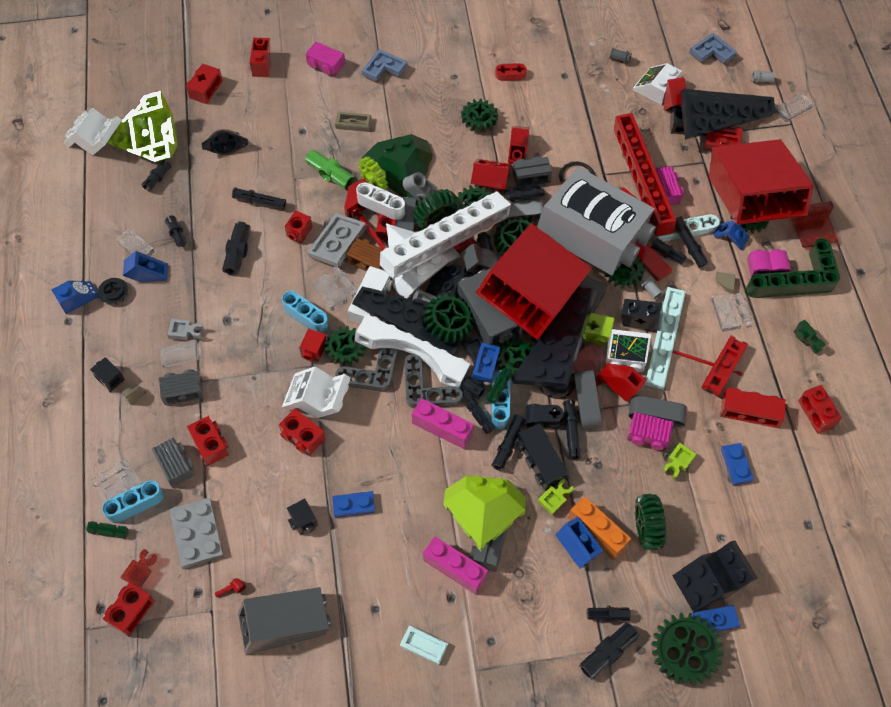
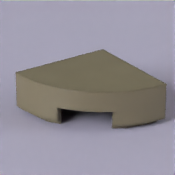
(726, 281)
(132, 395)

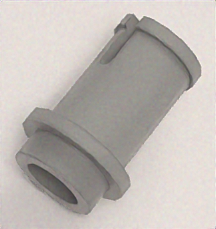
(758, 76)
(649, 284)

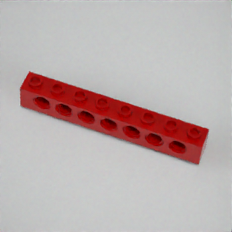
(644, 173)

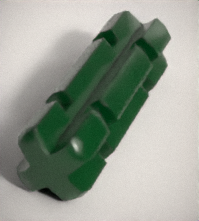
(499, 385)
(107, 529)

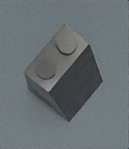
(489, 322)
(282, 619)

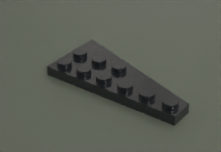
(713, 111)
(403, 314)
(557, 350)

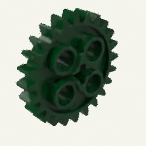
(668, 641)

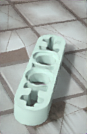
(700, 221)

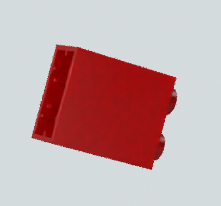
(760, 181)
(533, 280)

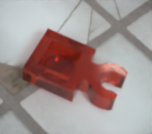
(138, 571)

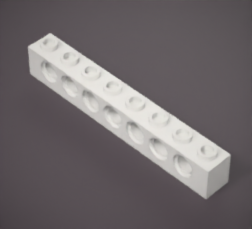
(444, 234)

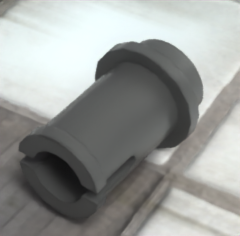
(620, 55)

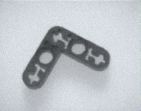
(374, 376)
(424, 393)

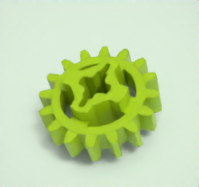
(372, 173)

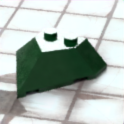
(400, 159)

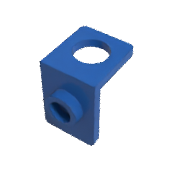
(734, 231)

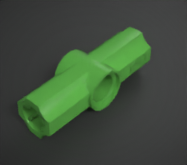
(329, 169)

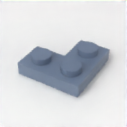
(713, 46)
(383, 62)

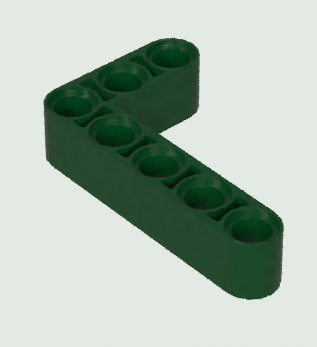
(823, 276)

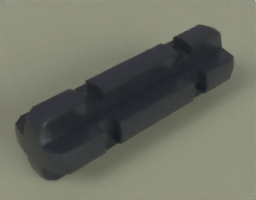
(480, 416)

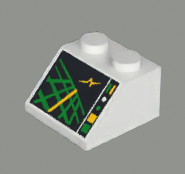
(655, 80)
(628, 349)

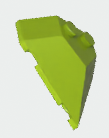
(148, 130)
(484, 506)

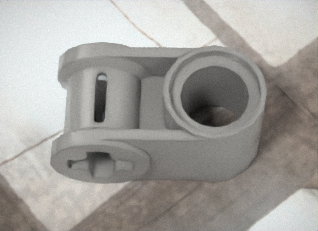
(418, 186)

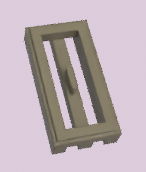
(353, 124)

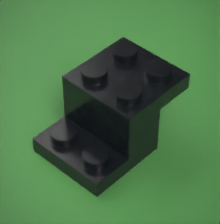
(714, 576)

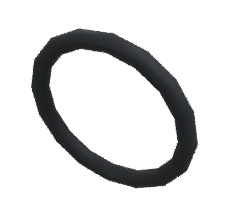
(574, 163)

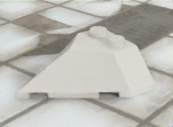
(410, 281)

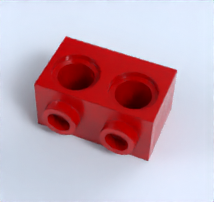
(819, 409)
(305, 429)
(206, 441)
(133, 611)

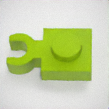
(679, 458)
(554, 498)

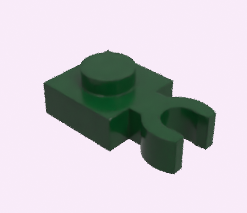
(807, 335)

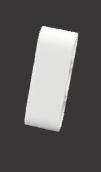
(380, 201)

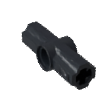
(236, 248)
(609, 650)

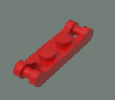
(724, 365)

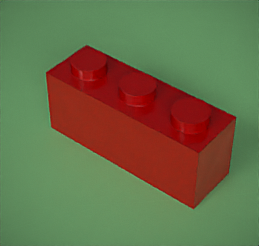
(753, 407)

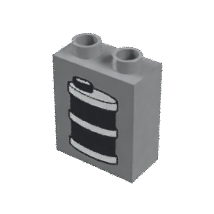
(597, 221)

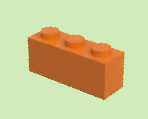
(604, 530)

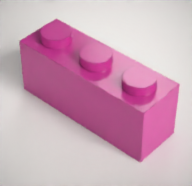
(442, 423)
(455, 565)

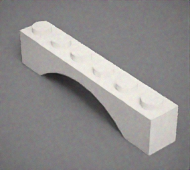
(378, 334)

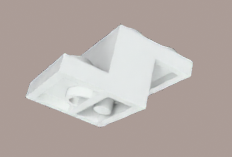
(91, 131)
(316, 392)

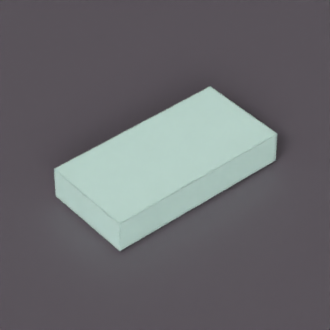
(424, 645)

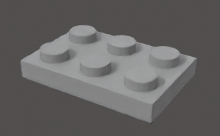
(336, 240)
(196, 533)

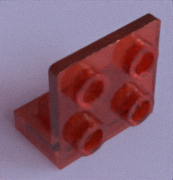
(815, 225)

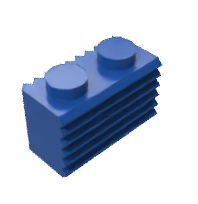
(579, 542)

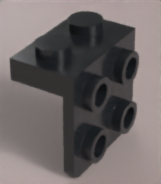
(447, 281)

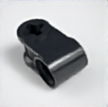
(543, 414)

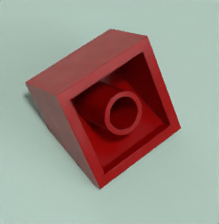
(490, 174)

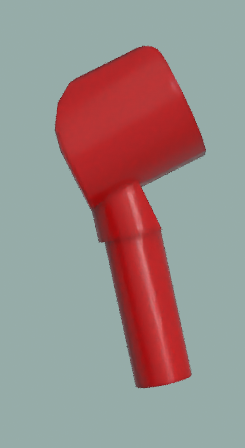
(236, 585)

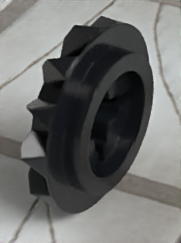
(105, 290)

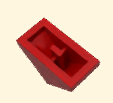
(672, 94)

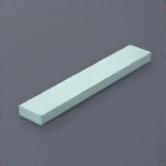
(665, 339)

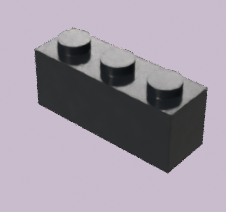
(541, 456)

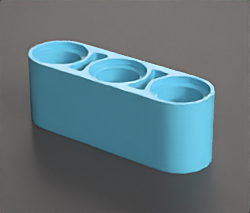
(302, 305)
(501, 408)
(143, 502)

